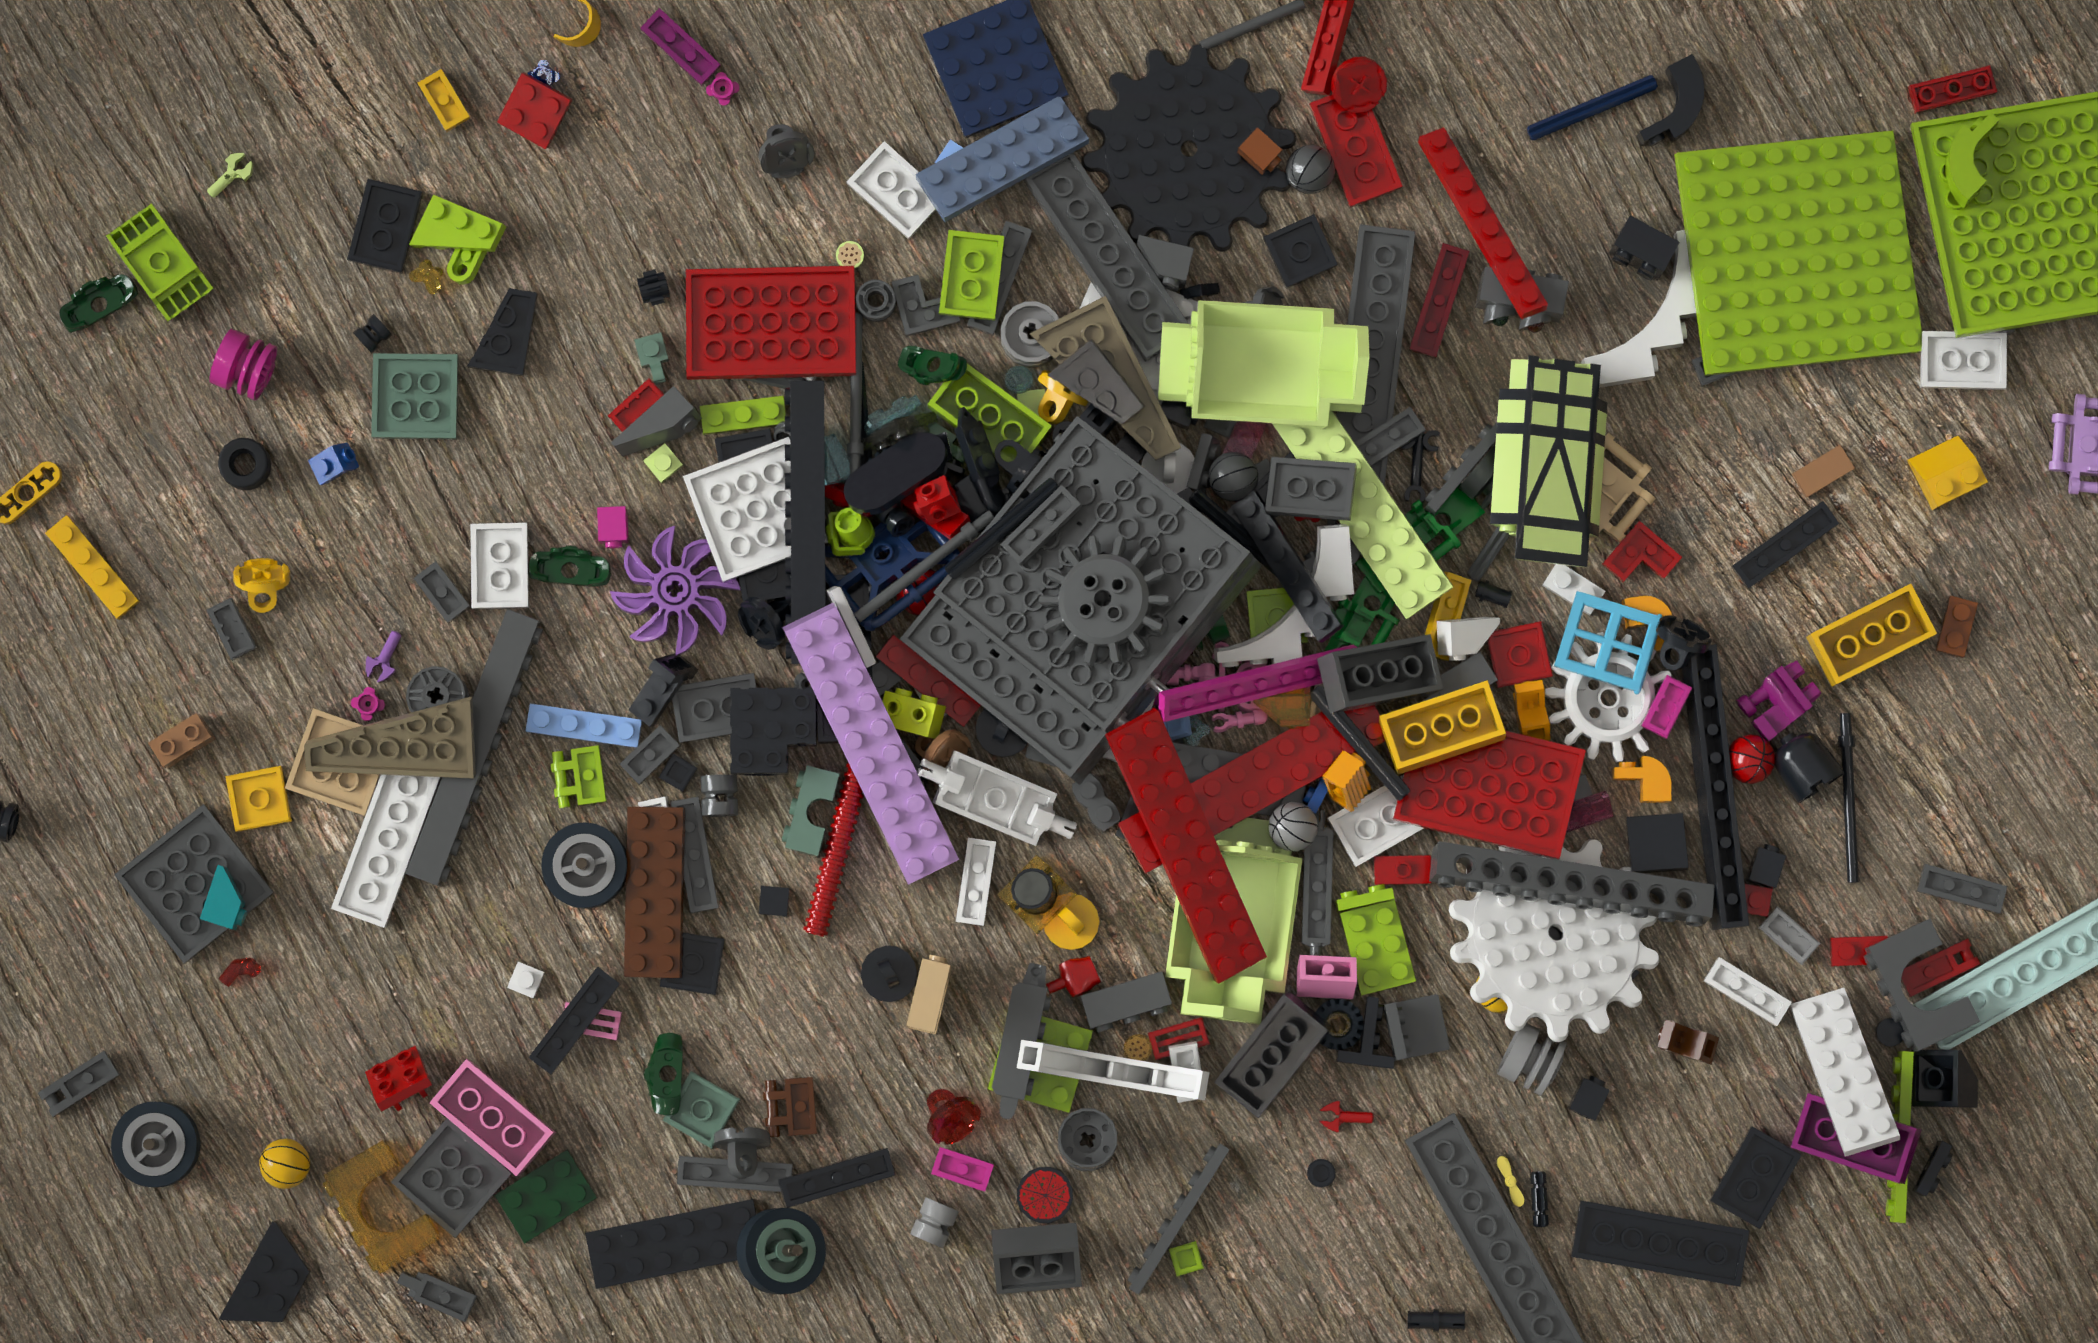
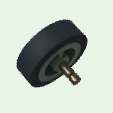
(781, 1251)

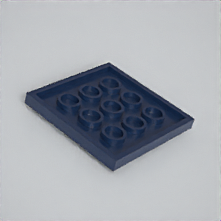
(995, 65)

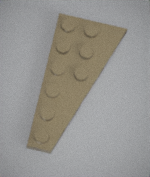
(1100, 323)
(413, 744)

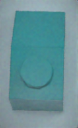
(224, 902)

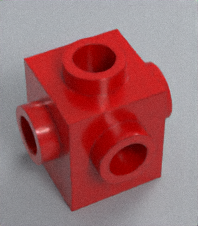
(936, 500)

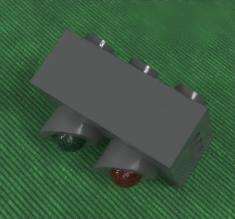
(1499, 307)

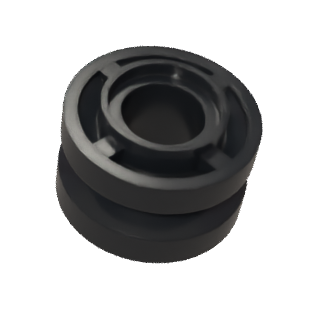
(8, 821)

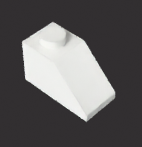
(1464, 636)

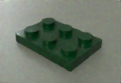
(546, 1196)

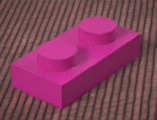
(962, 1169)

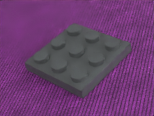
(451, 1178)

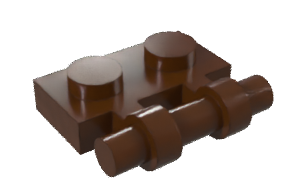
(799, 1107)

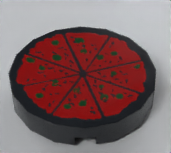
(1044, 1195)

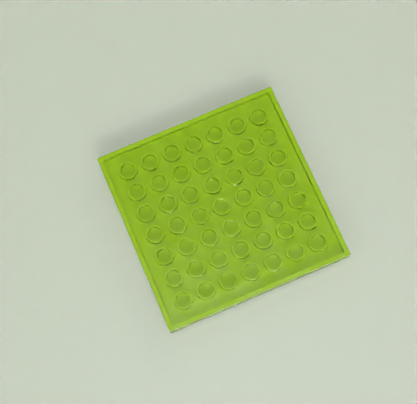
(2031, 235)
(1799, 252)

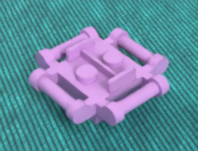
(2082, 445)

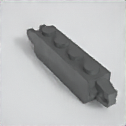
(1022, 1023)

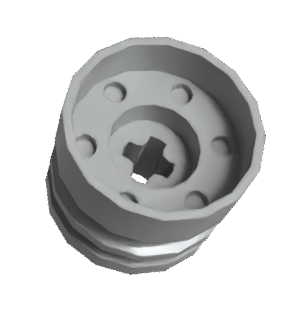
(1532, 1059)

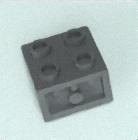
(1416, 1027)

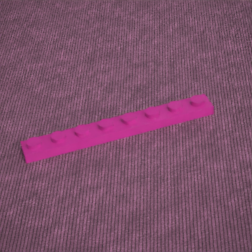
(1241, 687)

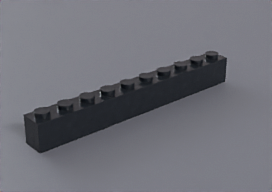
(807, 501)
(1715, 790)

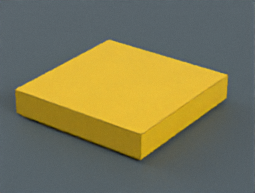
(258, 798)

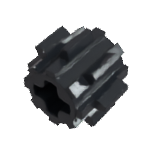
(653, 287)

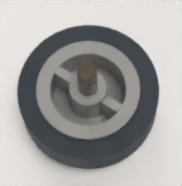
(584, 865)
(155, 1144)

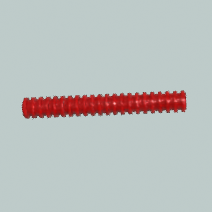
(834, 855)

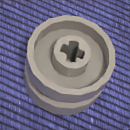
(1014, 330)

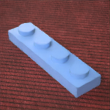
(583, 725)

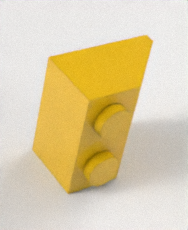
(1947, 472)

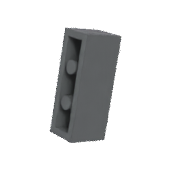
(1126, 1001)

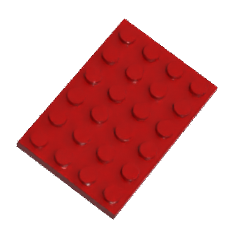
(770, 322)
(1498, 794)

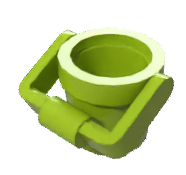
(852, 531)

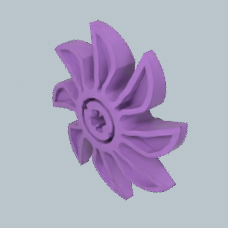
(665, 580)

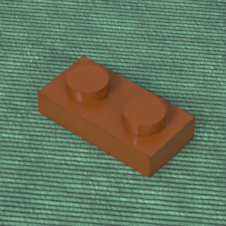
(1956, 626)

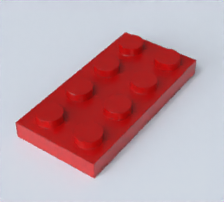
(1357, 151)

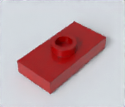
(635, 405)
(1402, 870)

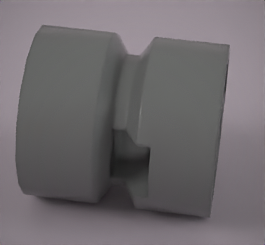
(719, 785)

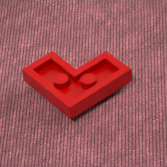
(1642, 546)

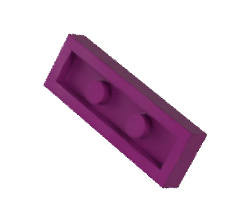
(680, 47)

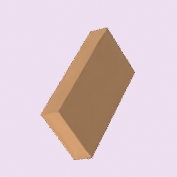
(1823, 471)

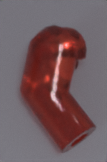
(239, 967)

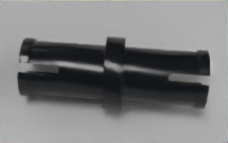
(1436, 1320)

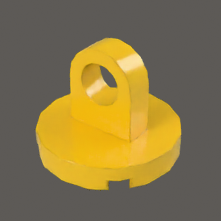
(1057, 394)
(261, 576)
(1074, 924)

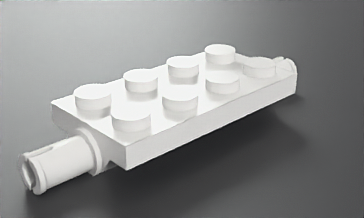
(995, 798)

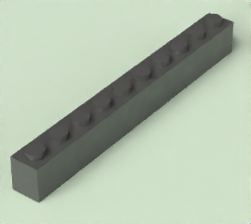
(490, 710)

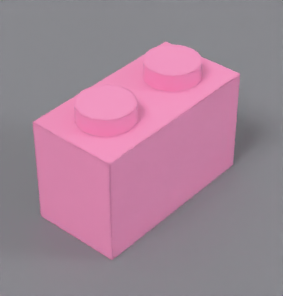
(1326, 977)

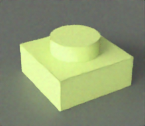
(663, 463)

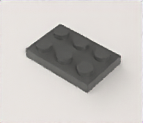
(1311, 488)
(704, 707)

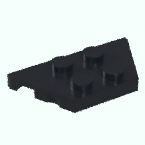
(268, 1282)

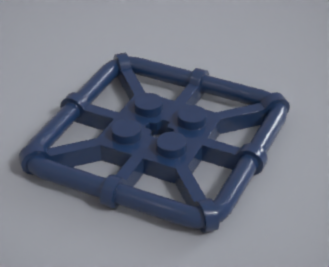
(884, 572)

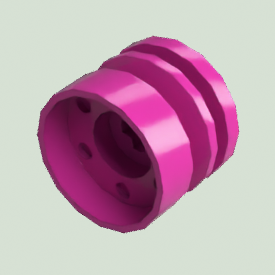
(237, 362)

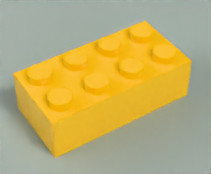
(1871, 635)
(1442, 727)

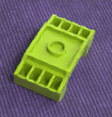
(159, 262)

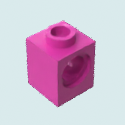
(612, 526)

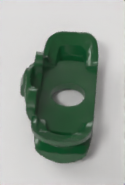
(79, 313)
(917, 361)
(548, 567)
(665, 1095)

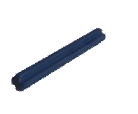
(1592, 107)

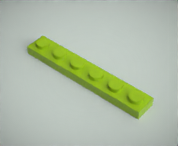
(1901, 1095)

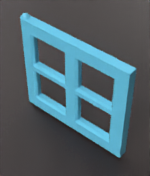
(1608, 642)

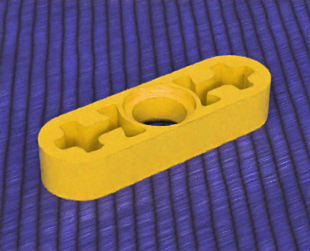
(48, 486)

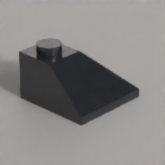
(1943, 1080)

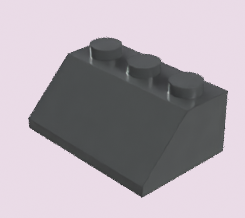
(1036, 1258)

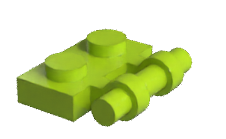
(587, 774)

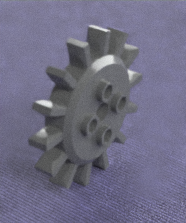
(1132, 601)

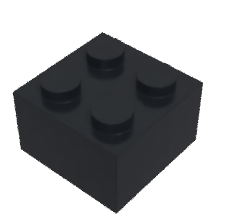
(1643, 248)

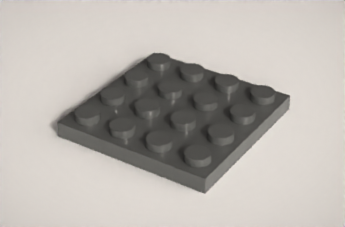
(176, 875)

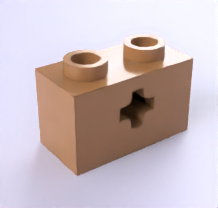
(181, 741)

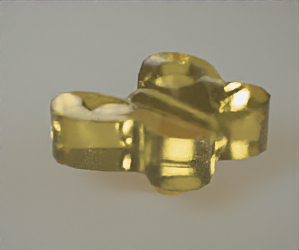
(427, 274)

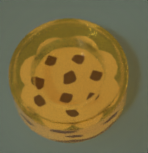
(1137, 1047)

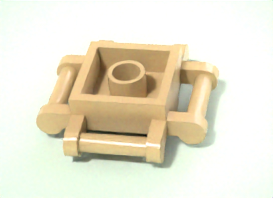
(1618, 487)

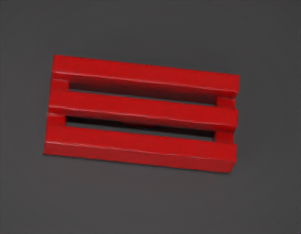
(1155, 1045)

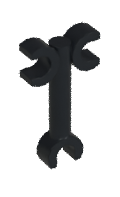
(1418, 444)

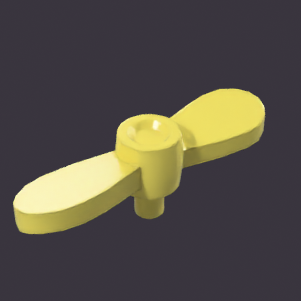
(1510, 1181)

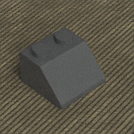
(1167, 260)

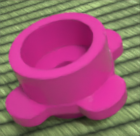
(722, 81)
(359, 704)

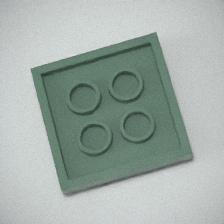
(414, 396)

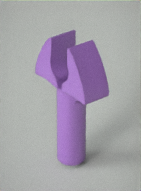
(384, 658)

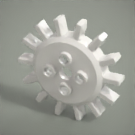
(1609, 726)

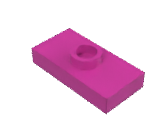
(1666, 706)

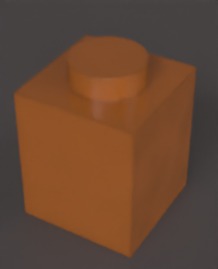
(1260, 152)

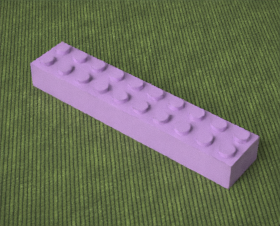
(870, 743)

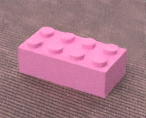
(492, 1117)

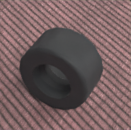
(230, 453)

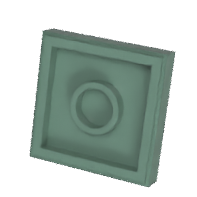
(702, 1109)

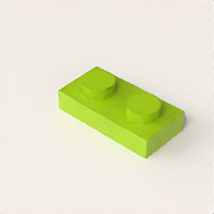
(1376, 895)

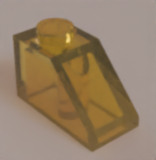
(1288, 708)

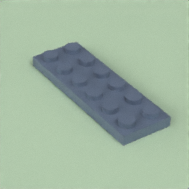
(1002, 158)

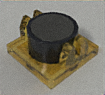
(1035, 893)

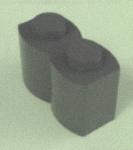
(1100, 809)

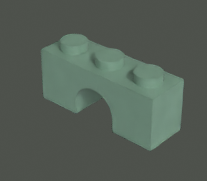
(814, 786)

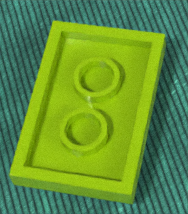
(971, 275)
(1379, 946)

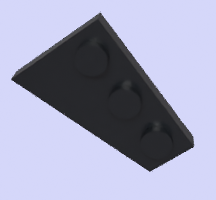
(508, 337)

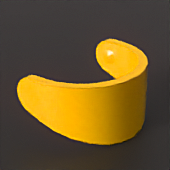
(589, 33)

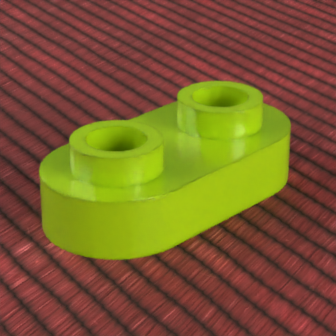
(461, 259)

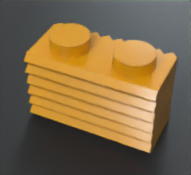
(1347, 780)

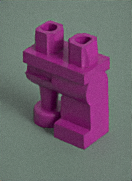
(1786, 697)

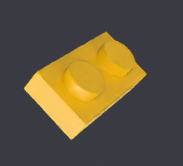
(443, 100)

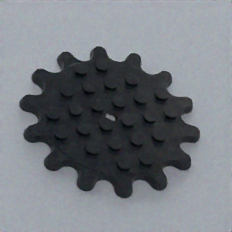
(1145, 142)

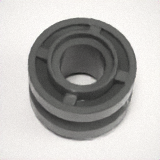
(870, 288)

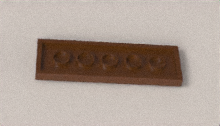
(654, 892)

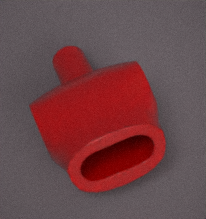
(1077, 977)

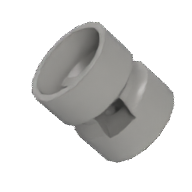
(934, 1222)

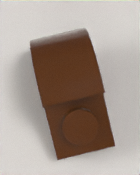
(1687, 1042)

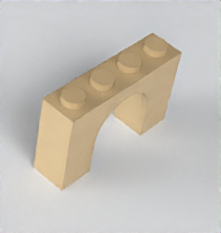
(929, 995)

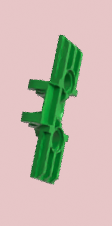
(1461, 512)
(1358, 618)

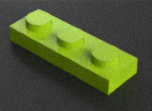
(742, 415)

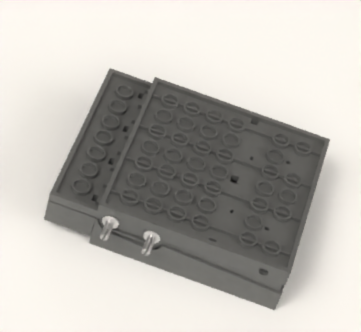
(989, 620)

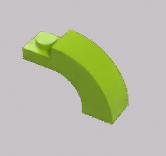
(1960, 169)

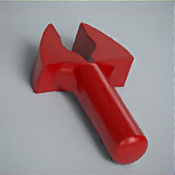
(1345, 1116)

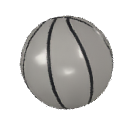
(1293, 826)

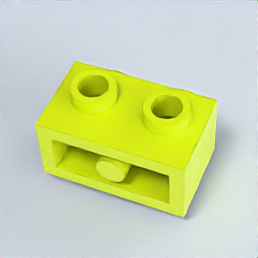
(913, 714)

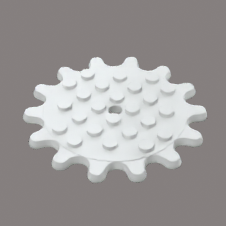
(1546, 975)

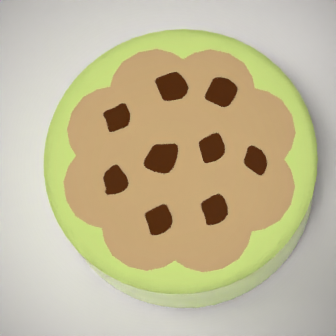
(850, 254)

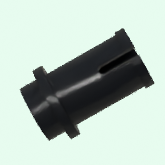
(1493, 594)

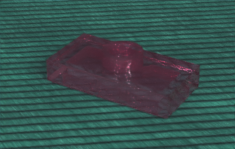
(1245, 437)
(1590, 811)

